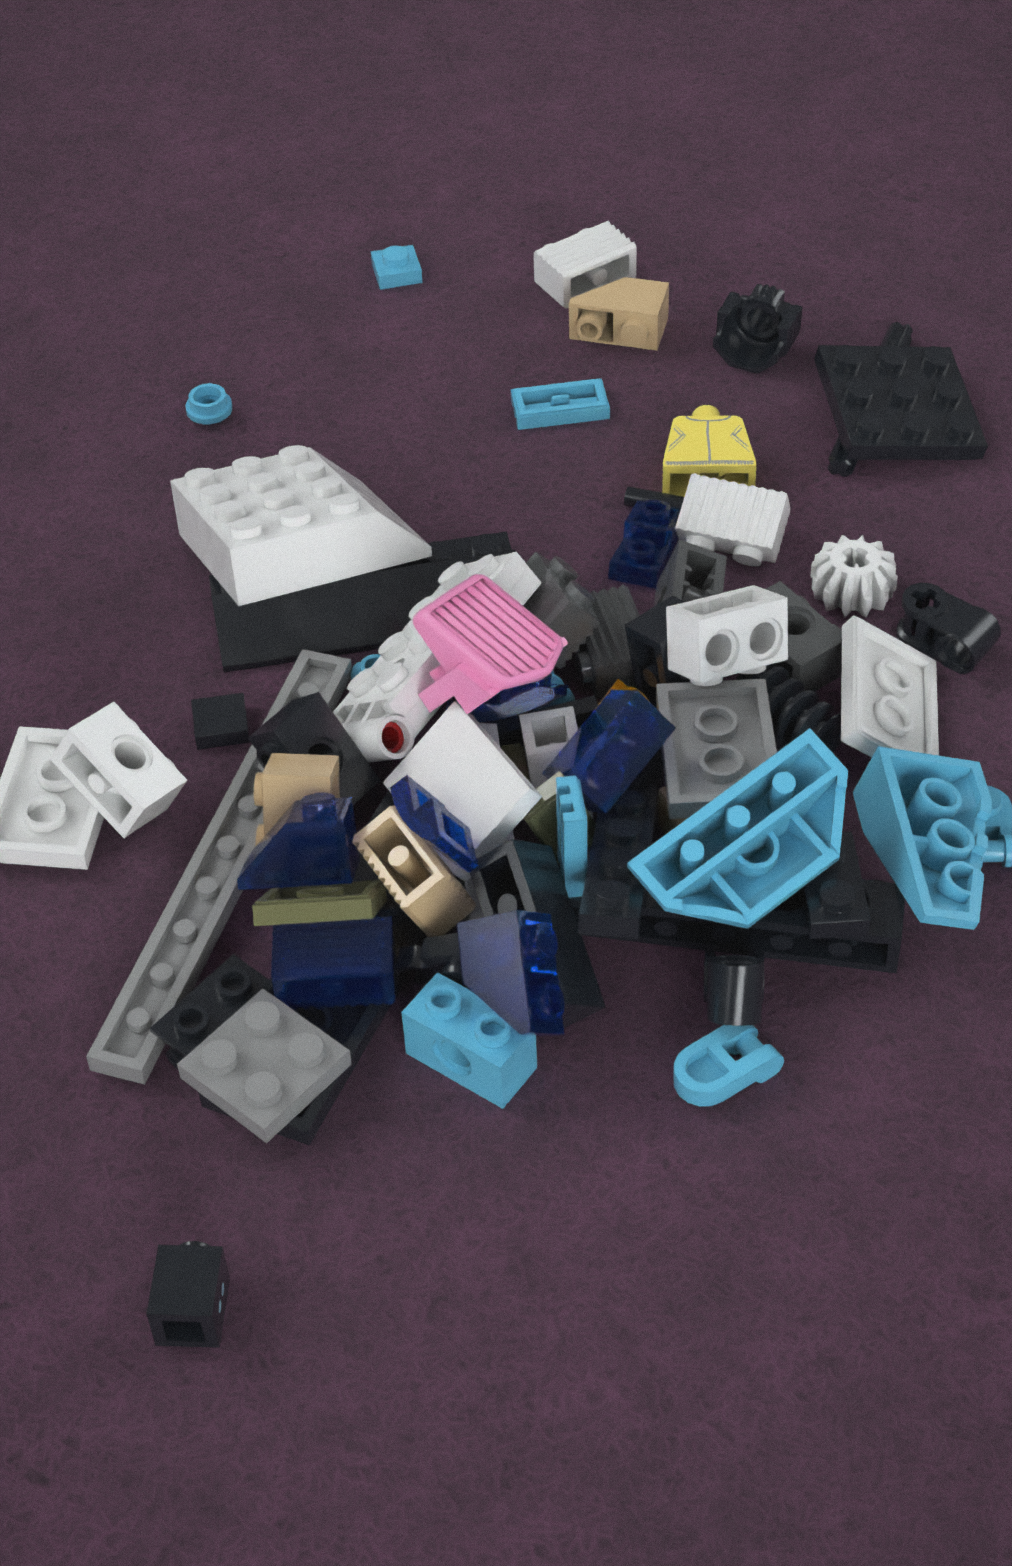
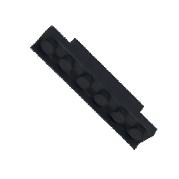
(338, 615)

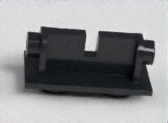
(208, 1007)

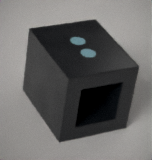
(188, 1295)

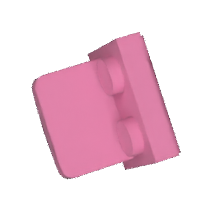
(483, 644)

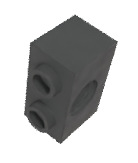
(812, 643)

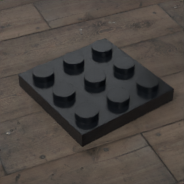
(899, 403)

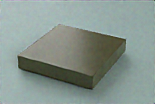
(320, 903)

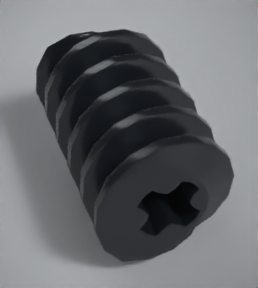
(797, 710)

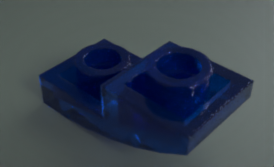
(645, 544)
(519, 700)

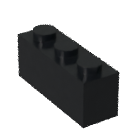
(529, 879)

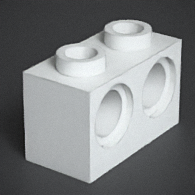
(727, 634)

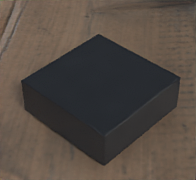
(220, 721)

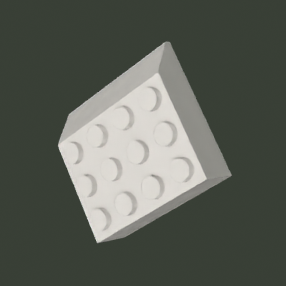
(288, 524)

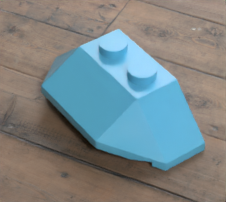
(752, 840)

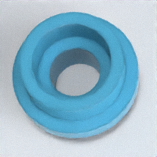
(208, 404)

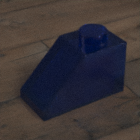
(305, 846)

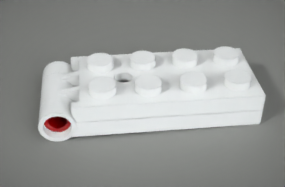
(383, 700)

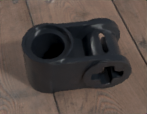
(950, 630)
(733, 988)

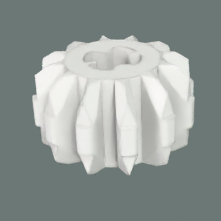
(854, 575)

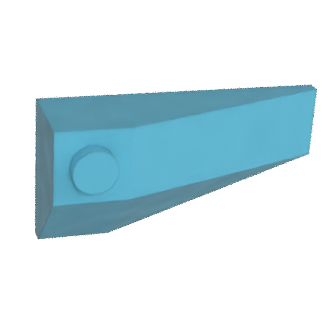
(928, 830)

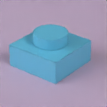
(396, 266)

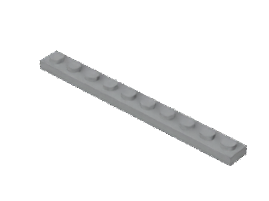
(200, 900)

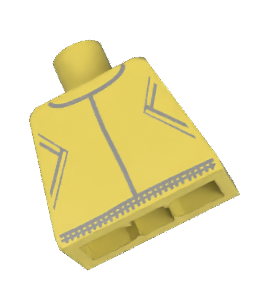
(707, 447)

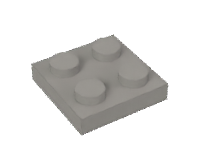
(264, 1065)

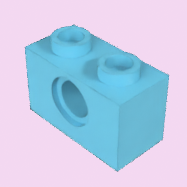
(467, 1041)

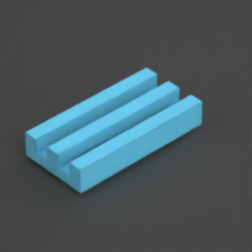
(560, 404)
(571, 834)

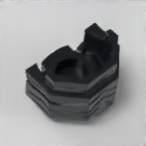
(756, 328)

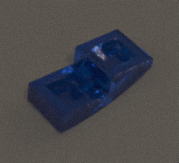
(434, 823)

